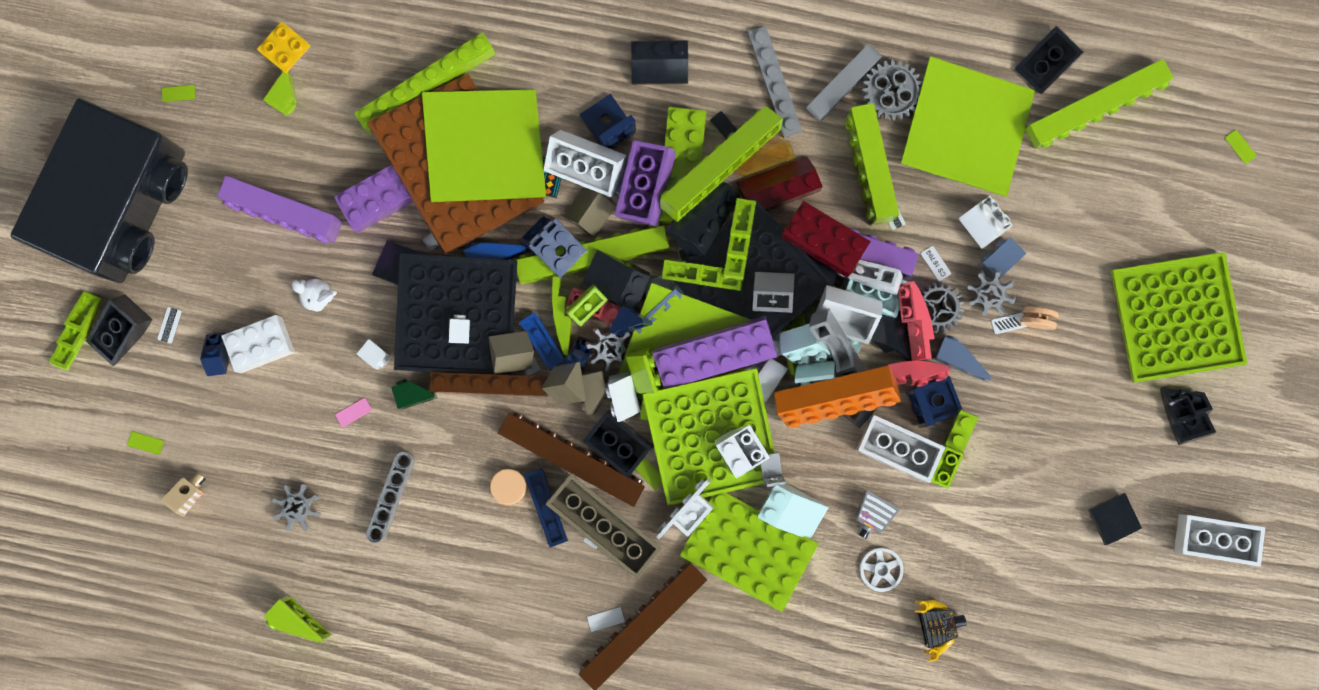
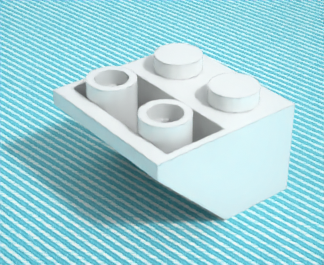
(986, 221)
(623, 395)
(741, 450)

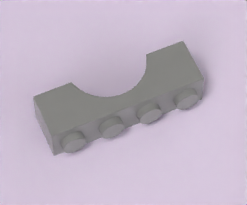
(827, 329)

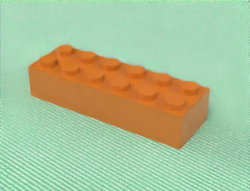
(837, 397)

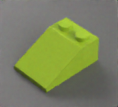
(293, 619)

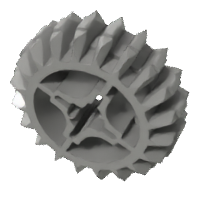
(945, 293)

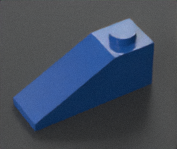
(494, 251)

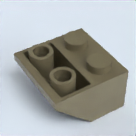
(595, 392)

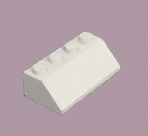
(584, 162)

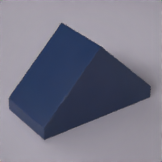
(628, 321)

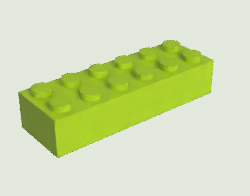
(686, 138)
(872, 164)

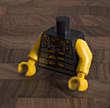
(938, 626)

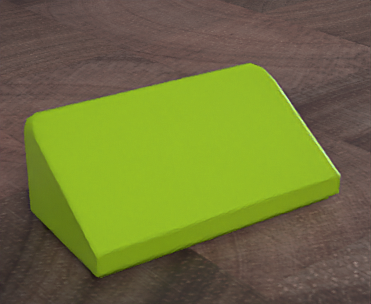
(586, 305)

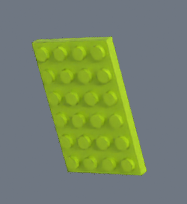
(749, 551)

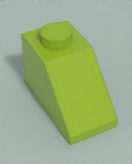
(282, 95)

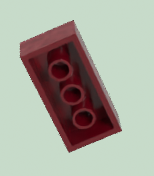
(825, 239)

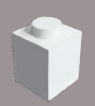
(459, 329)
(373, 355)

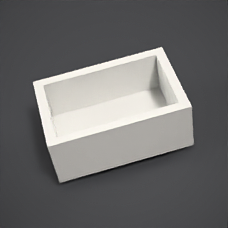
(854, 313)
(258, 344)

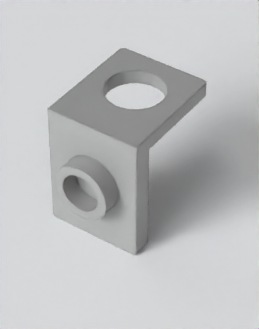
(772, 470)

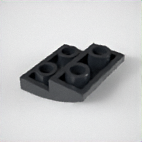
(1114, 519)

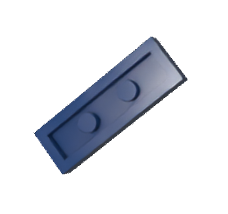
(542, 341)

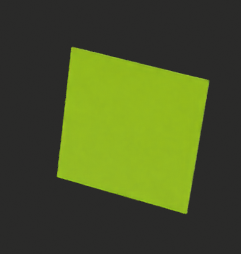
(968, 126)
(483, 145)
(681, 321)

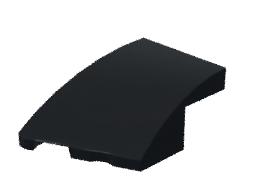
(893, 336)
(1187, 414)

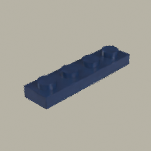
(549, 519)

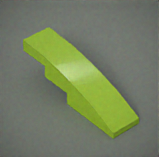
(739, 239)
(699, 275)
(562, 323)
(76, 331)

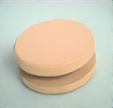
(1039, 318)
(508, 486)

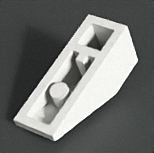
(877, 276)

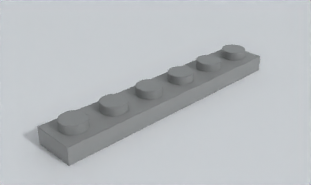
(774, 81)

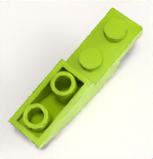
(954, 447)

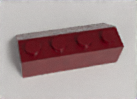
(782, 184)

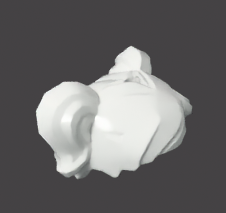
(315, 290)

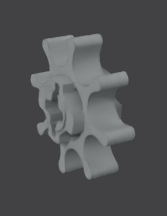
(998, 296)
(603, 352)
(289, 504)

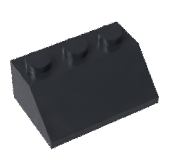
(659, 62)
(618, 443)

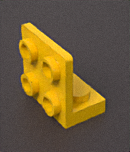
(283, 47)

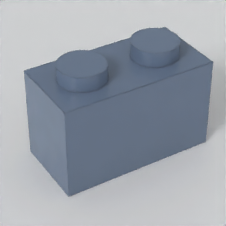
(1003, 258)

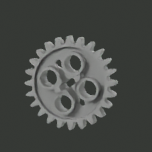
(909, 87)

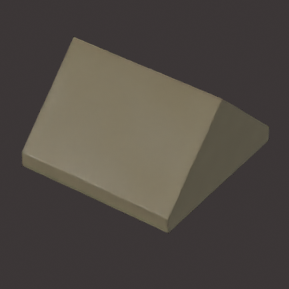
(590, 211)
(511, 352)
(565, 384)

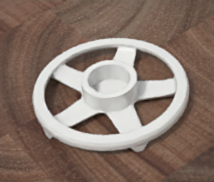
(881, 569)

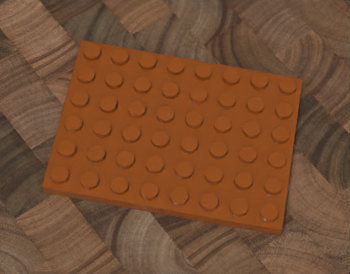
(451, 222)

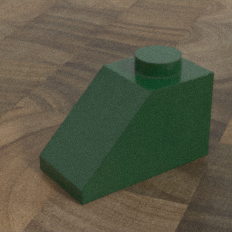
(410, 394)

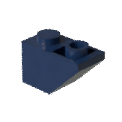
(579, 353)
(214, 355)

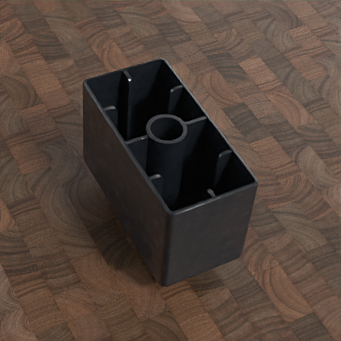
(101, 193)

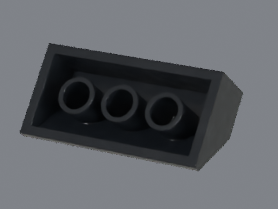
(703, 222)

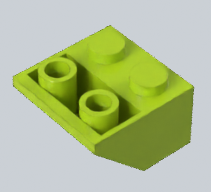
(643, 370)

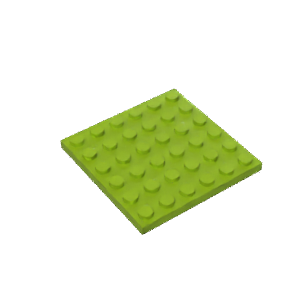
(1178, 317)
(691, 417)

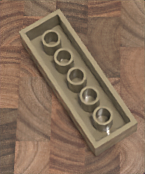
(603, 526)

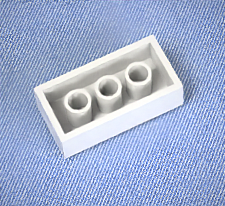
(900, 449)
(1219, 540)

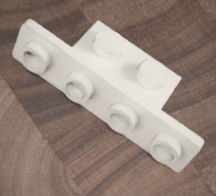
(691, 514)

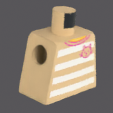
(178, 500)

